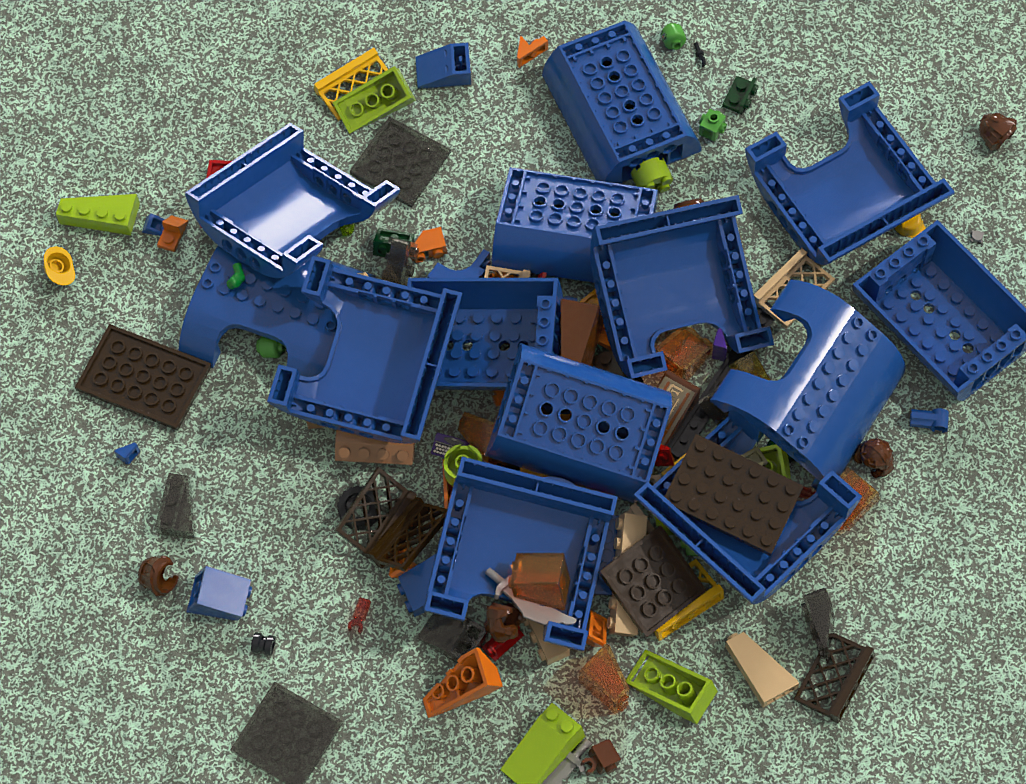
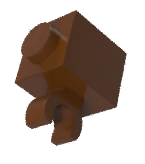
(602, 758)

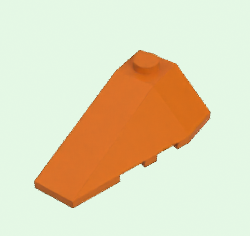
(468, 680)

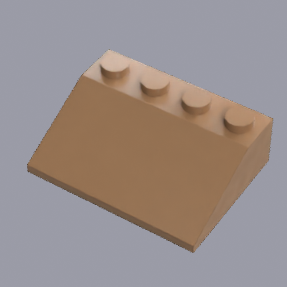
(363, 449)

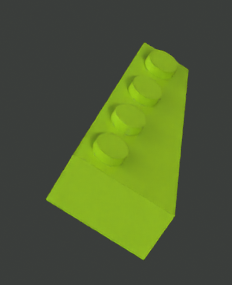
(100, 213)

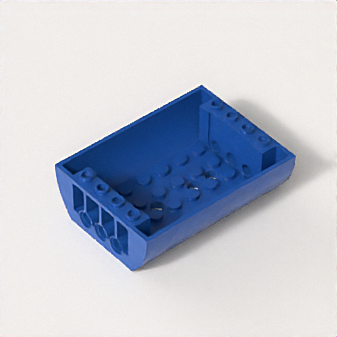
(596, 104)
(559, 238)
(963, 301)
(495, 314)
(576, 446)

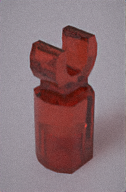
(360, 614)

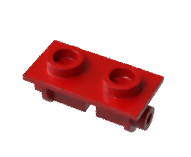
(496, 650)

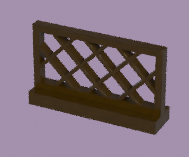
(395, 510)
(403, 530)
(849, 686)

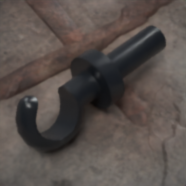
(699, 53)

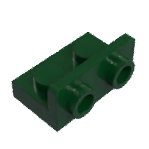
(739, 94)
(382, 246)

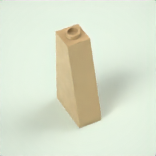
(763, 673)

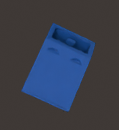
(444, 67)

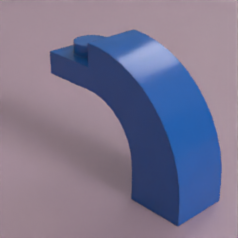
(476, 270)

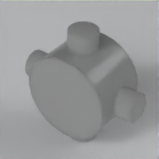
(977, 236)

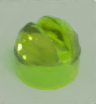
(347, 229)

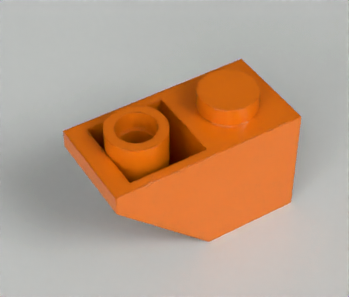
(432, 242)

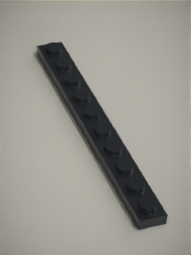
(698, 417)

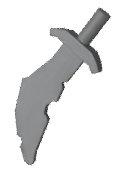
(529, 610)
(568, 765)

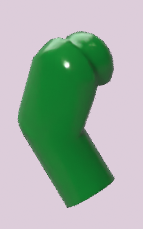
(237, 278)

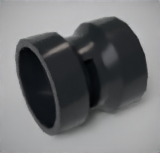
(263, 643)

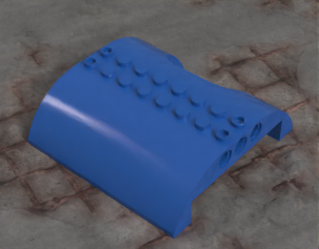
(851, 193)
(280, 203)
(670, 275)
(262, 307)
(380, 359)
(829, 390)
(513, 512)
(744, 567)

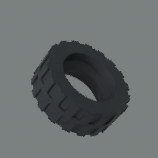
(347, 499)

